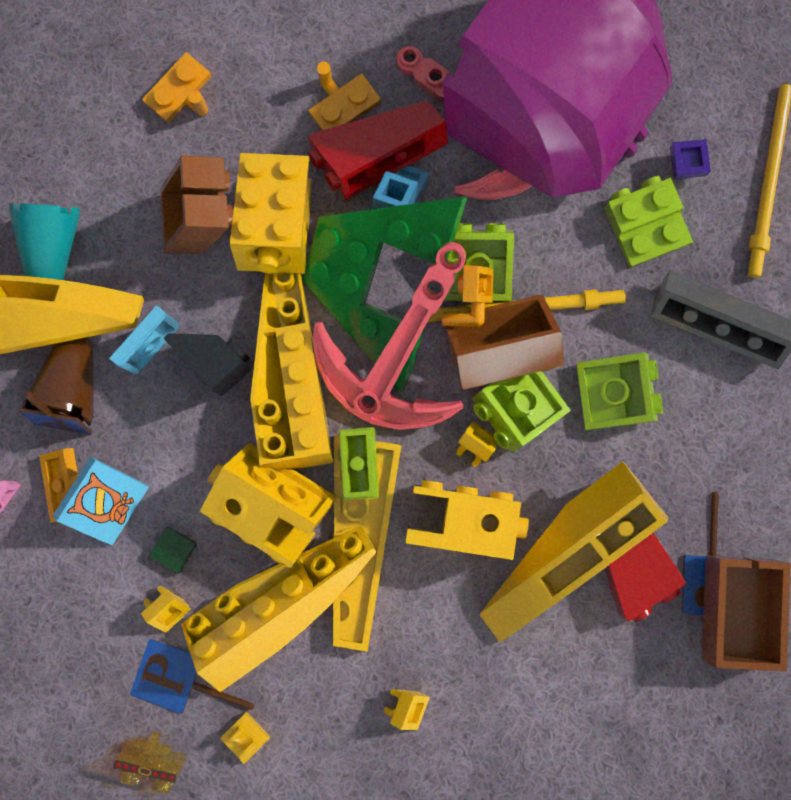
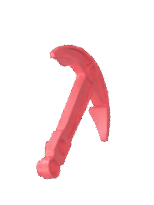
(492, 185)
(388, 409)

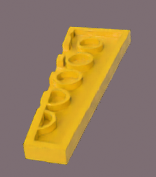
(356, 604)

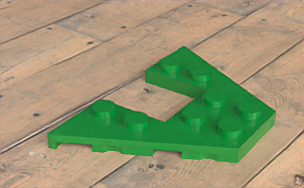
(347, 256)

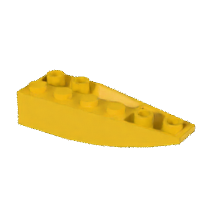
(57, 311)
(286, 380)
(574, 548)
(271, 608)

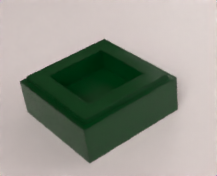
(172, 549)

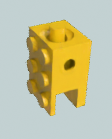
(271, 213)
(266, 505)
(473, 522)

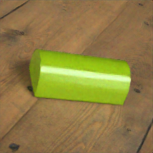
(358, 463)

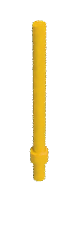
(760, 241)
(588, 299)

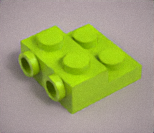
(648, 221)
(488, 249)
(619, 391)
(519, 408)

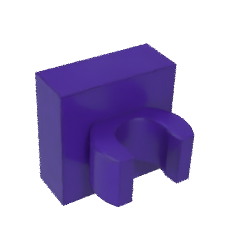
(690, 159)

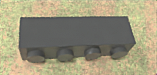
(723, 319)

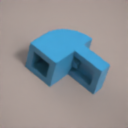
(401, 187)

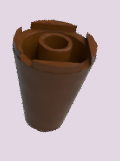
(66, 381)

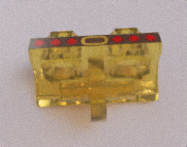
(149, 760)

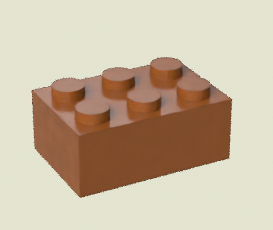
(195, 204)
(512, 342)
(746, 613)

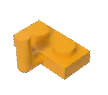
(179, 88)
(342, 103)
(477, 288)
(58, 475)

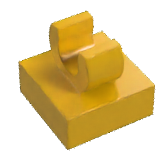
(478, 441)
(165, 610)
(409, 709)
(245, 737)

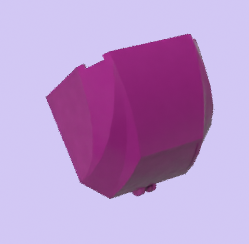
(558, 87)

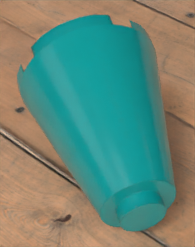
(44, 238)

